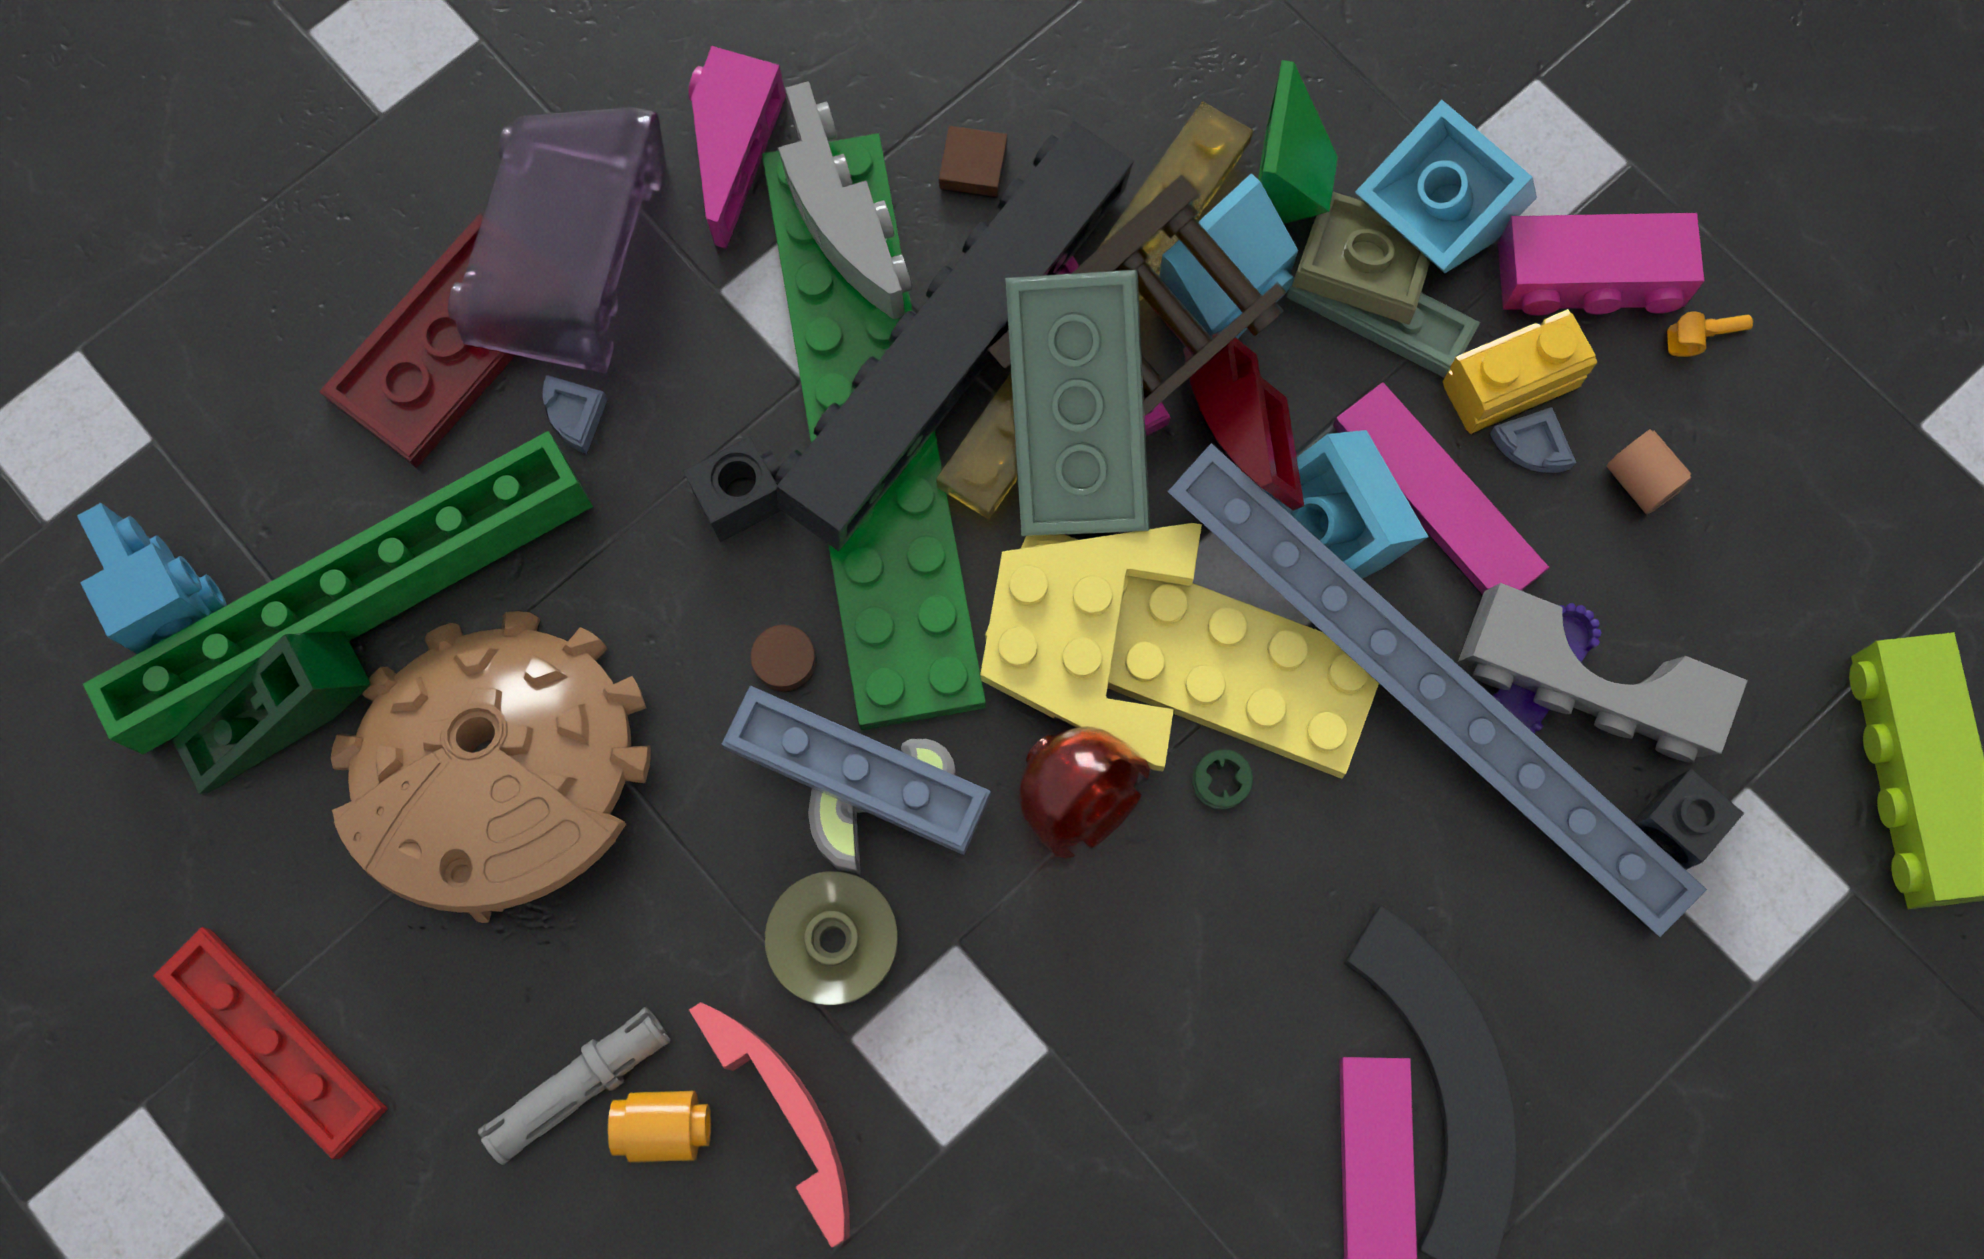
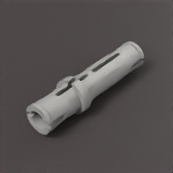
(562, 1094)

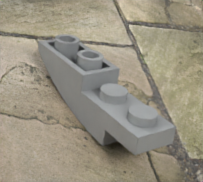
(838, 212)

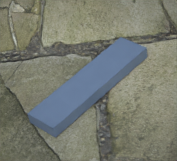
(857, 770)

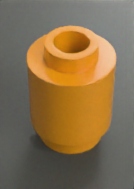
(658, 1126)

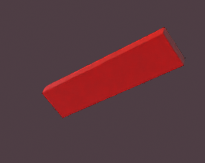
(270, 1043)

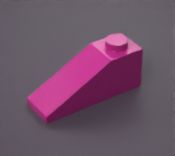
(734, 116)

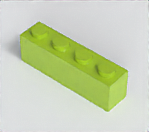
(1926, 765)

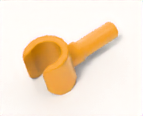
(1690, 332)

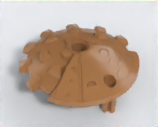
(498, 821)

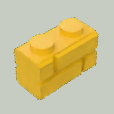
(1519, 371)

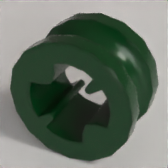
(1243, 779)

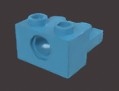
(143, 588)

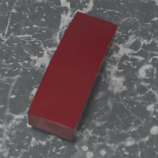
(1249, 420)

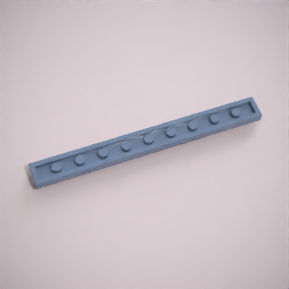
(1437, 691)

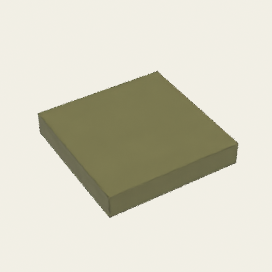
(1362, 261)

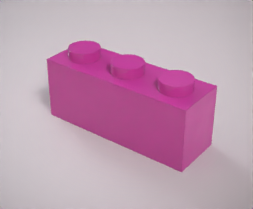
(1600, 262)

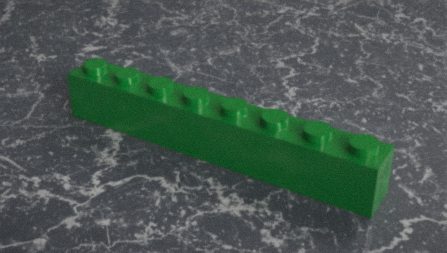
(343, 589)

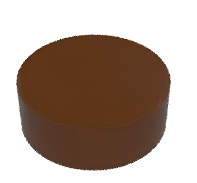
(783, 658)

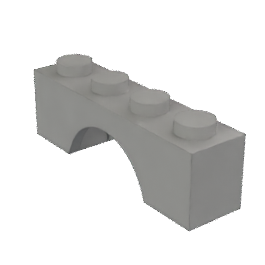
(1525, 644)

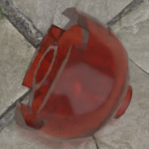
(1079, 787)

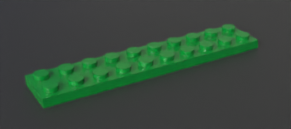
(901, 567)

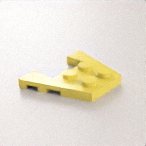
(1059, 625)

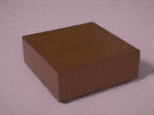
(973, 161)

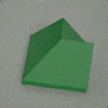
(1296, 153)

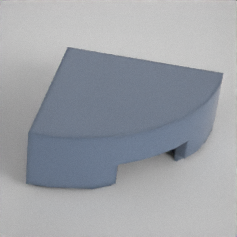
(573, 411)
(1535, 442)

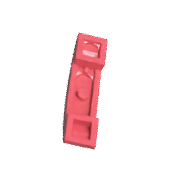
(824, 1191)

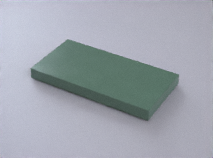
(1078, 402)

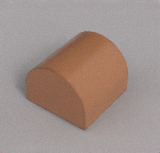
(1649, 471)

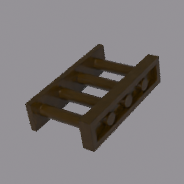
(1175, 216)

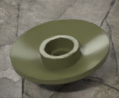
(806, 914)

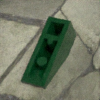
(271, 705)

